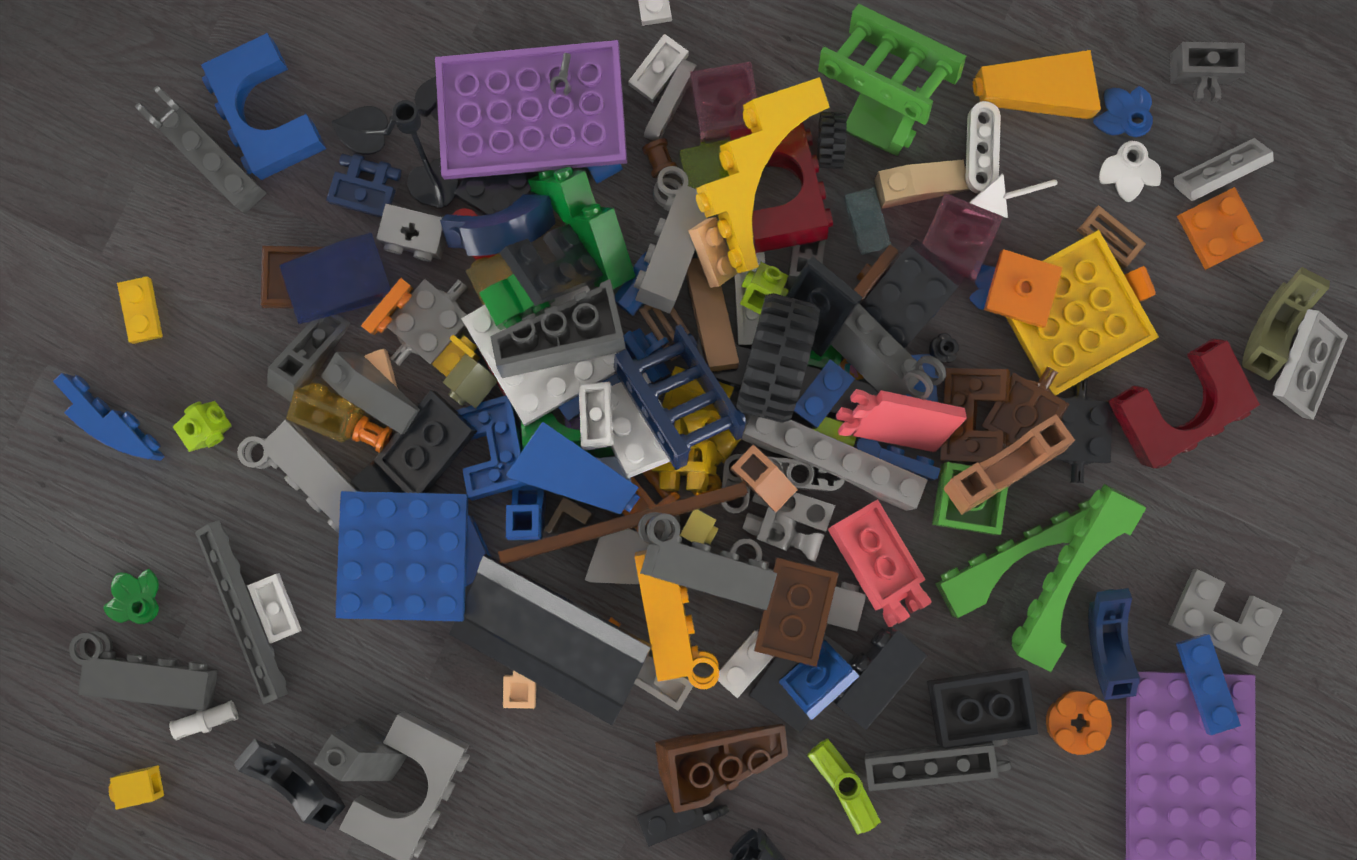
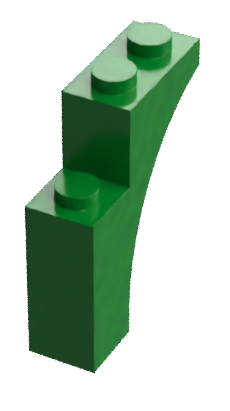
(593, 224)

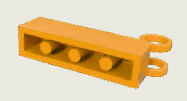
(670, 630)

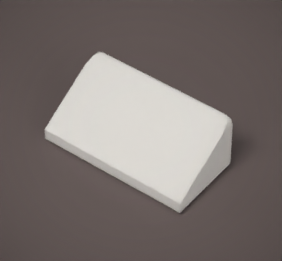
(595, 415)

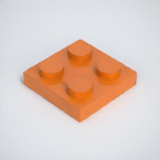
(1219, 228)

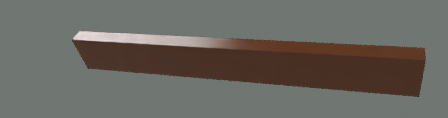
(620, 524)

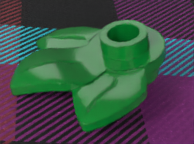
(130, 594)

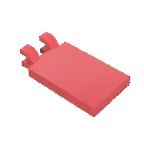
(900, 420)
(881, 562)

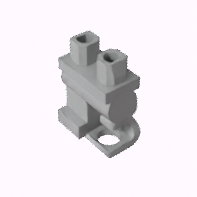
(779, 527)

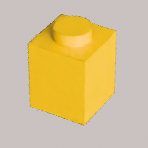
(136, 787)

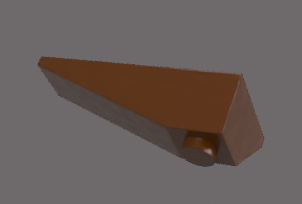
(708, 764)

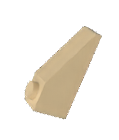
(919, 182)

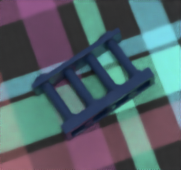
(662, 420)

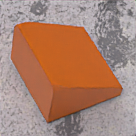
(1141, 283)

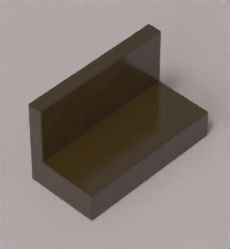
(572, 508)

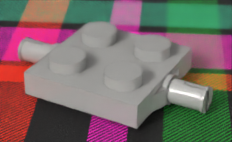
(428, 322)

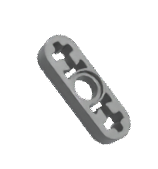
(670, 101)

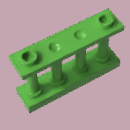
(903, 43)

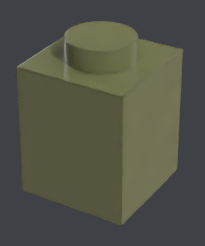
(469, 382)

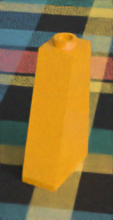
(1042, 85)

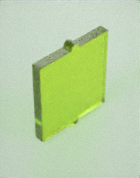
(703, 163)

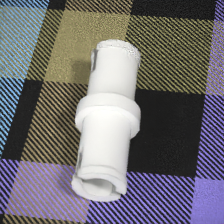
(203, 720)

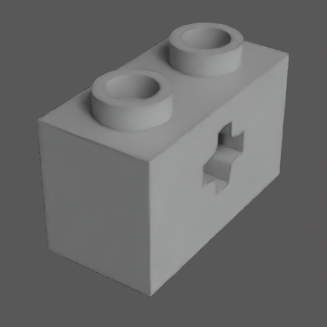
(399, 221)

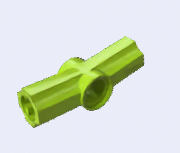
(856, 801)

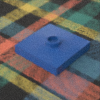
(818, 686)

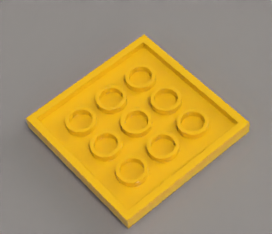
(1090, 319)

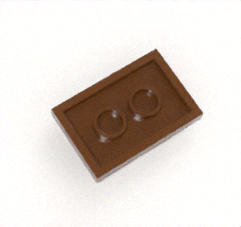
(796, 612)

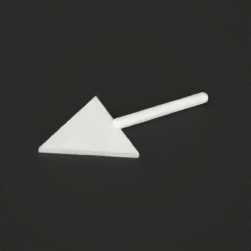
(994, 196)

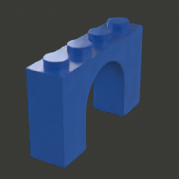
(231, 79)

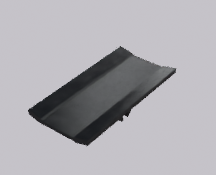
(550, 640)

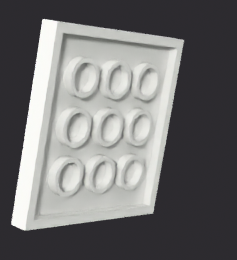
(541, 390)

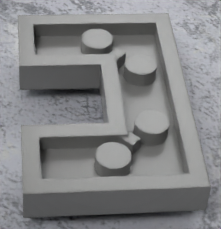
(1240, 639)

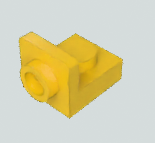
(453, 353)

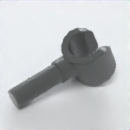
(563, 75)

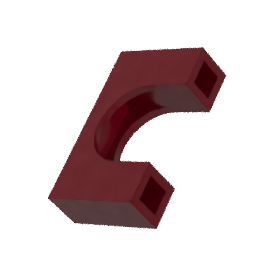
(804, 217)
(1225, 400)

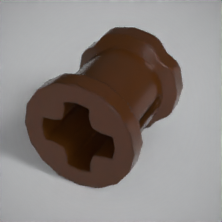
(658, 156)

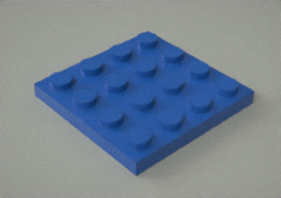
(402, 556)

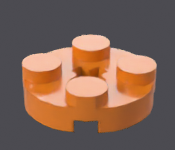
(1090, 737)

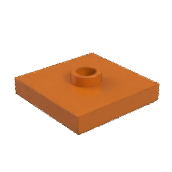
(1023, 288)

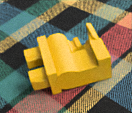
(700, 460)

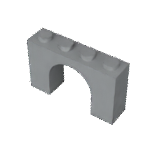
(398, 832)

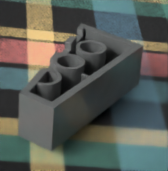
(561, 335)

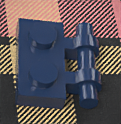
(360, 194)

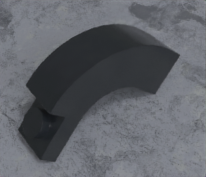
(294, 779)

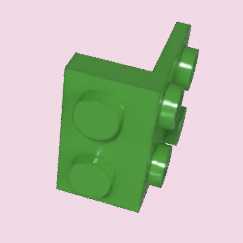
(880, 125)

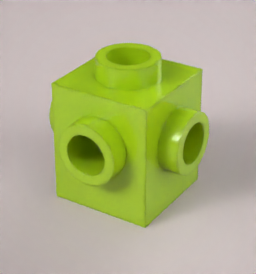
(761, 283)
(202, 425)

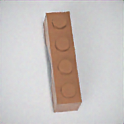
(1008, 466)

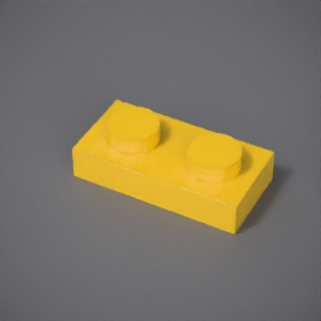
(139, 310)

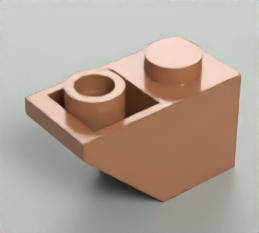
(764, 478)

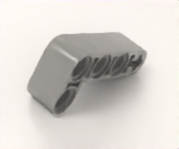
(785, 466)

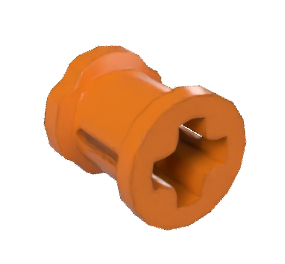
(372, 434)

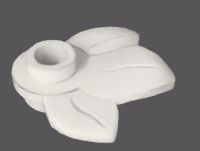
(1128, 175)

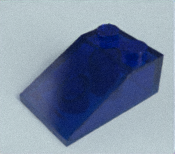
(335, 279)

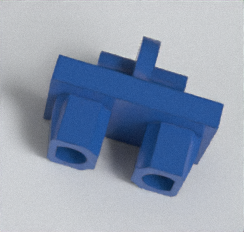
(641, 346)

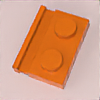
(396, 298)

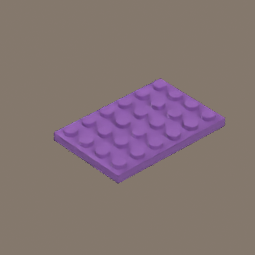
(507, 120)
(1184, 787)

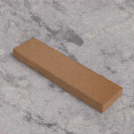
(711, 320)

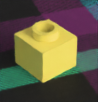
(699, 528)

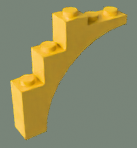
(745, 158)

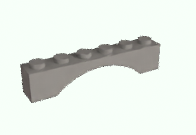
(837, 458)

